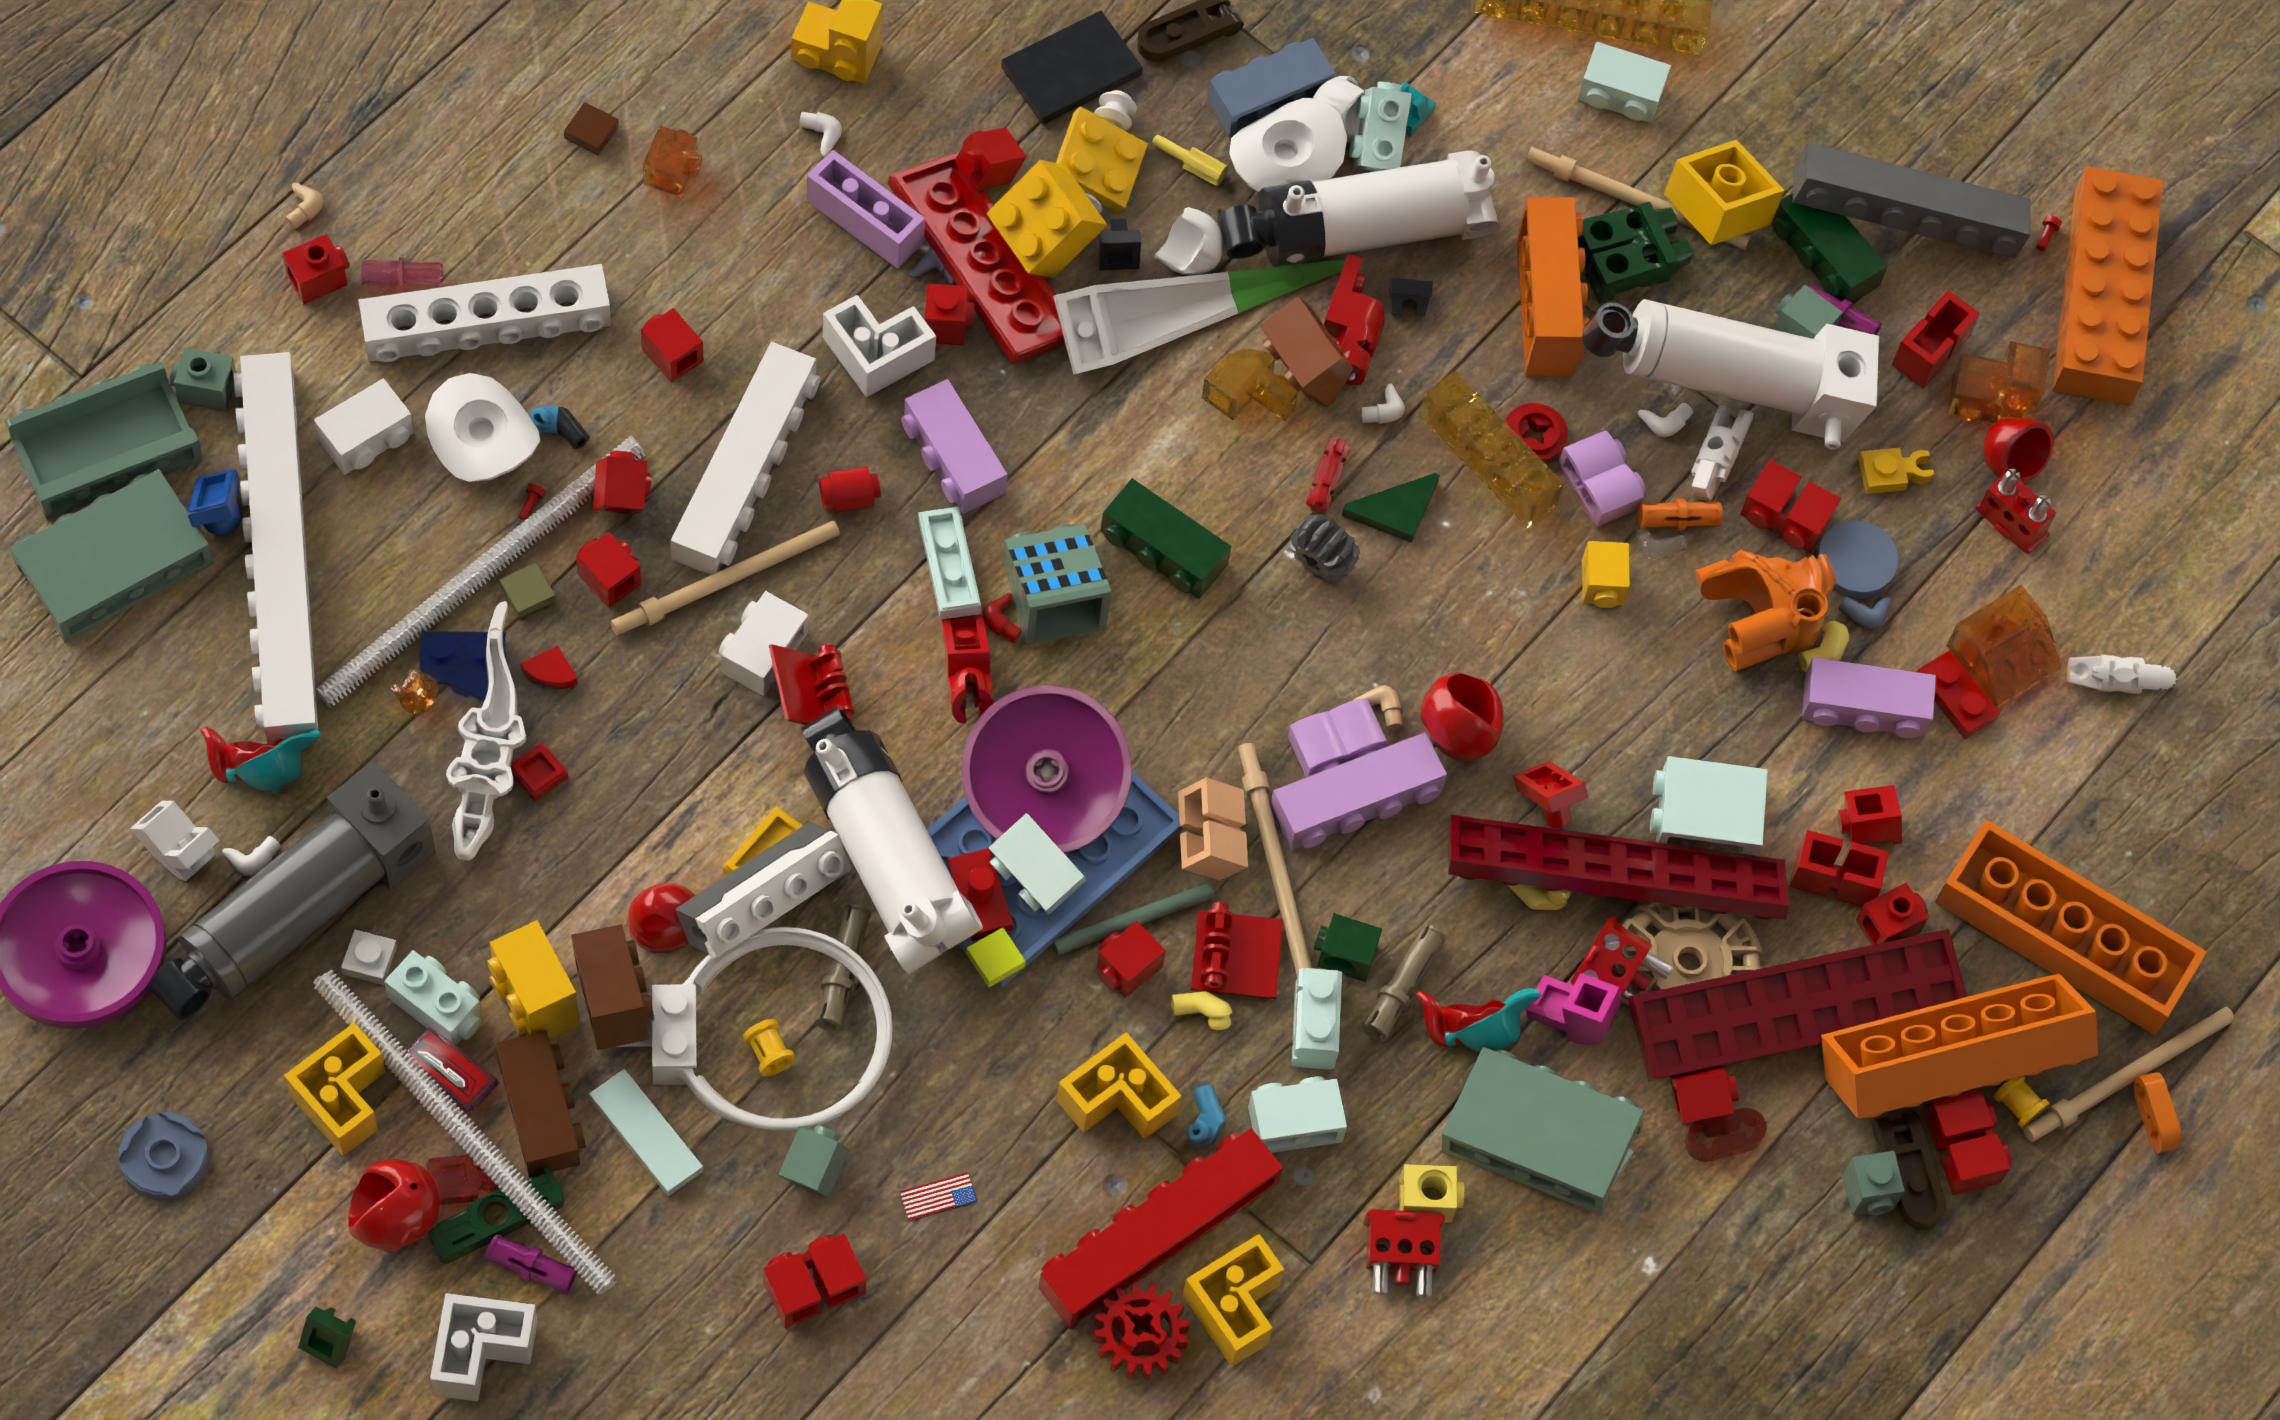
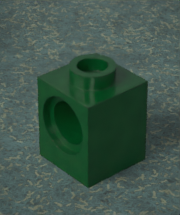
(1347, 946)

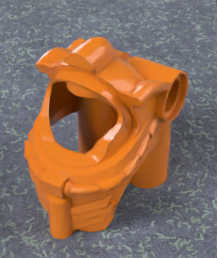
(1786, 602)

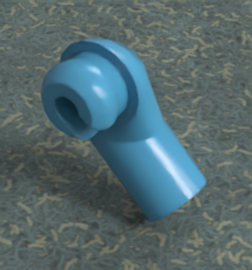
(1211, 1117)

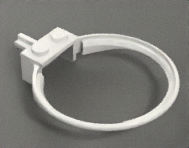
(674, 1028)

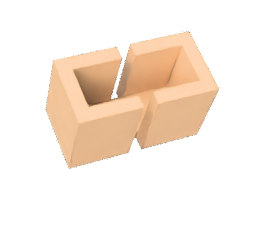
(1218, 814)

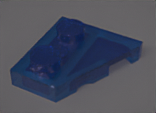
(457, 660)

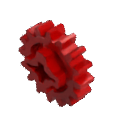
(1152, 1343)

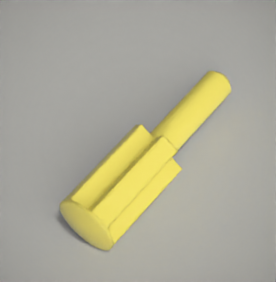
(1195, 161)

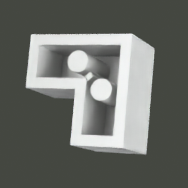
(875, 352)
(478, 1331)

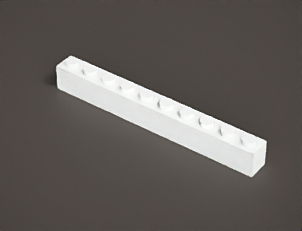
(278, 546)

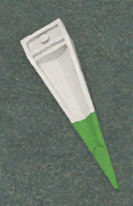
(1128, 318)

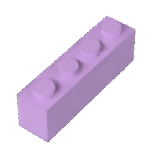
(1358, 792)

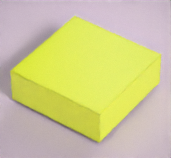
(995, 957)

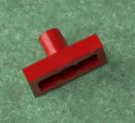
(1553, 790)
(981, 887)

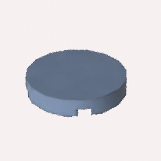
(1861, 558)
(163, 1156)

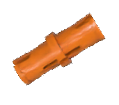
(1679, 514)

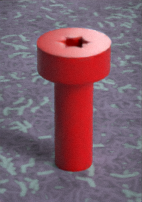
(2051, 224)
(534, 492)

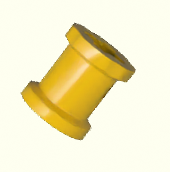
(769, 1047)
(2021, 1100)

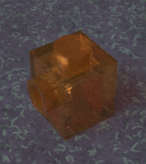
(671, 161)

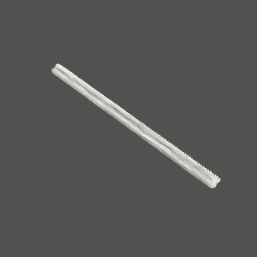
(465, 581)
(469, 1137)

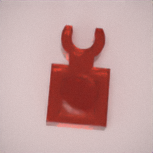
(459, 1179)

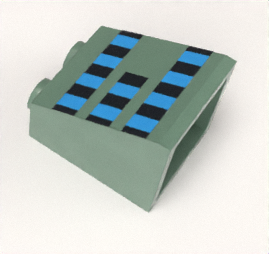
(1057, 583)

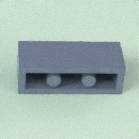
(1267, 84)

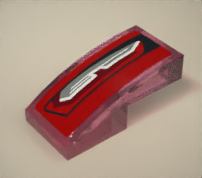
(453, 1070)

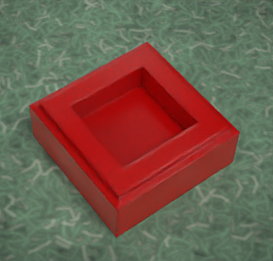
(538, 771)

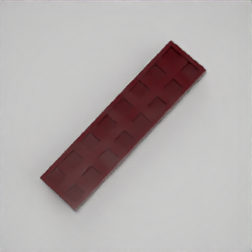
(1617, 867)
(1791, 1004)

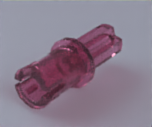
(400, 272)

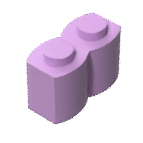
(1602, 478)
(1336, 736)

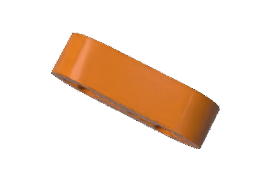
(2157, 1112)

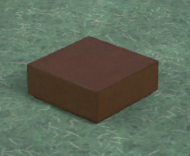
(591, 128)

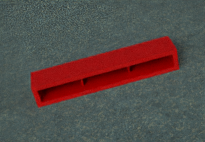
(1160, 1226)

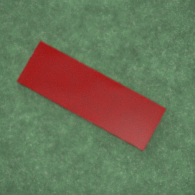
(1008, 300)

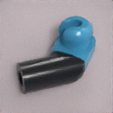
(560, 421)

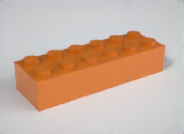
(2108, 286)
(2070, 927)
(1959, 1046)

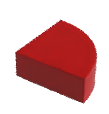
(550, 669)

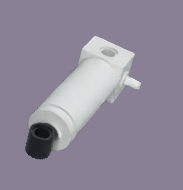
(1821, 380)

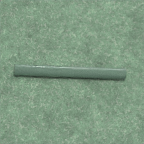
(1142, 915)

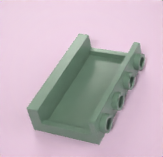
(102, 439)
(112, 554)
(1542, 1129)

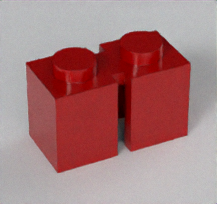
(1942, 335)
(1772, 495)
(1854, 881)
(1975, 1152)
(833, 1269)

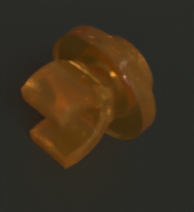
(416, 692)

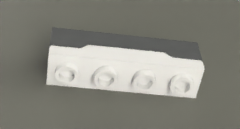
(763, 889)

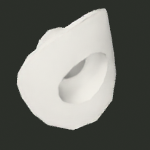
(1290, 145)
(479, 428)

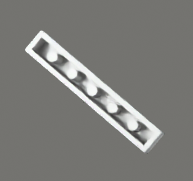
(744, 460)

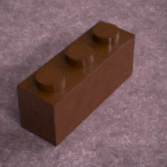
(612, 986)
(540, 1102)

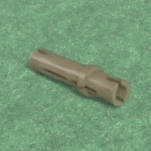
(839, 984)
(1396, 995)

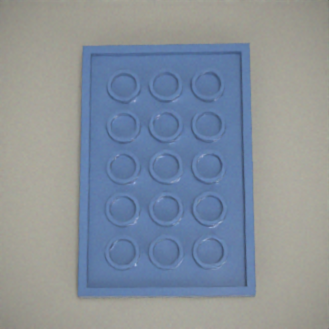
(1133, 839)

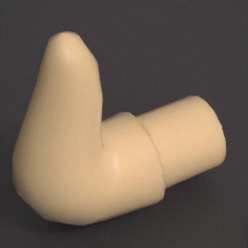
(306, 210)
(1389, 704)

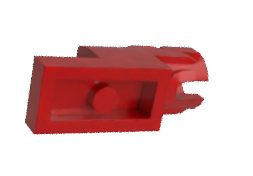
(1354, 319)
(967, 664)

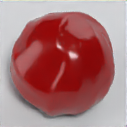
(1463, 716)
(393, 1205)

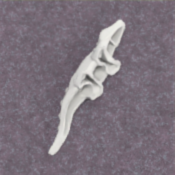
(488, 748)

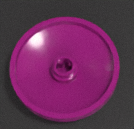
(1051, 758)
(79, 944)

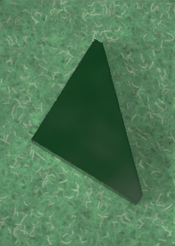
(1395, 509)

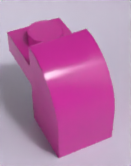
(1579, 1010)

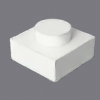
(369, 957)

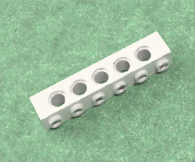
(499, 297)

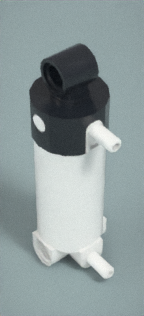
(1365, 211)
(886, 841)

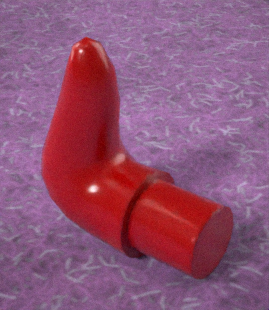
(999, 623)

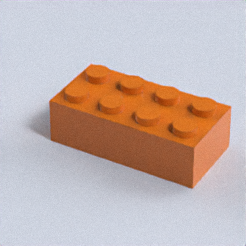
(1551, 286)

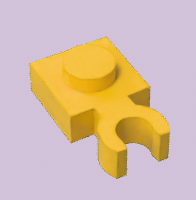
(1889, 472)

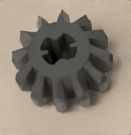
(1324, 548)

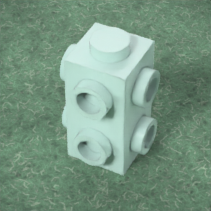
(1382, 127)
(434, 998)

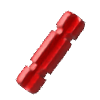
(1328, 475)

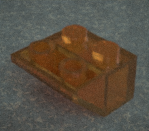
(2006, 646)

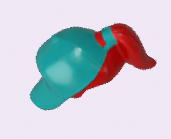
(258, 764)
(1487, 1026)

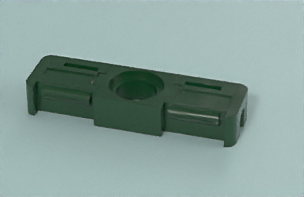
(468, 1229)

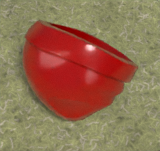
(2018, 445)
(654, 920)

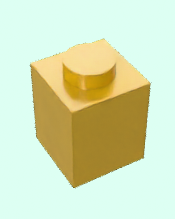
(1605, 573)

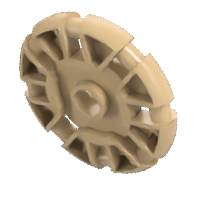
(1695, 938)

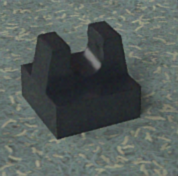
(1119, 247)
(1412, 289)

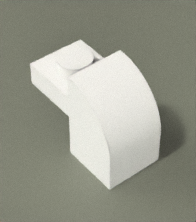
(175, 839)

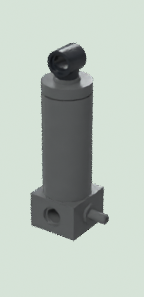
(365, 839)

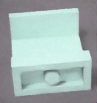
(1710, 803)

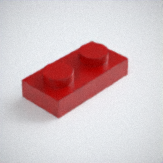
(1960, 695)

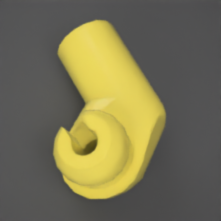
(1832, 645)

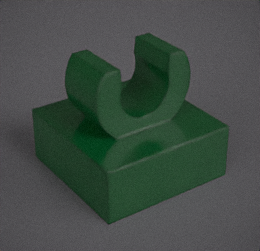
(326, 1336)

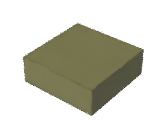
(527, 590)

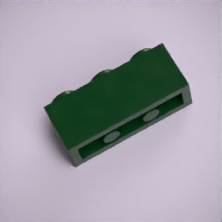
(1830, 249)
(1165, 539)

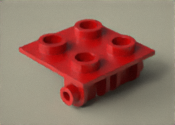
(810, 682)
(1236, 953)

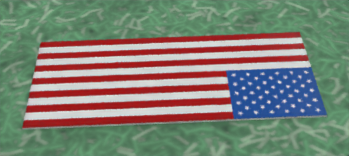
(938, 1196)

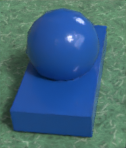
(215, 503)

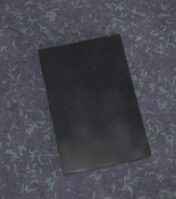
(1071, 67)

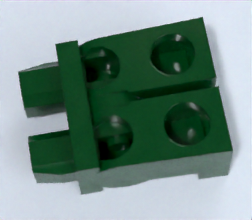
(1631, 249)

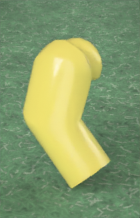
(1541, 899)
(1206, 1004)

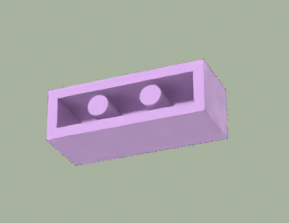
(865, 209)
(954, 447)
(1868, 698)

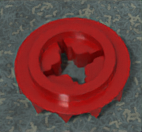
(1543, 419)

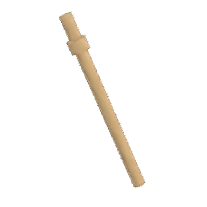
(1566, 169)
(654, 609)
(1257, 787)
(2066, 1112)

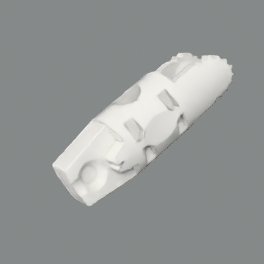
(1719, 452)
(2114, 673)

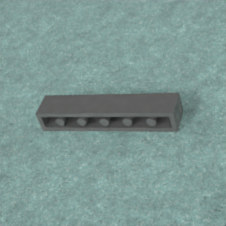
(1911, 200)

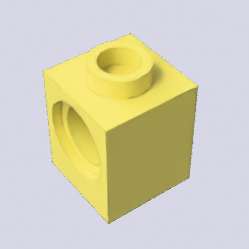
(1442, 1178)

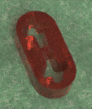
(1728, 1143)

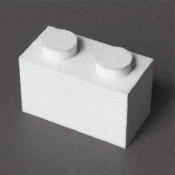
(364, 427)
(747, 653)

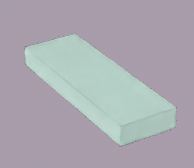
(949, 563)
(646, 1132)

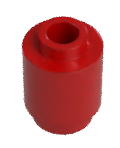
(849, 489)

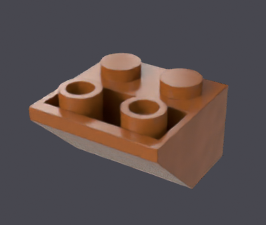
(1307, 351)

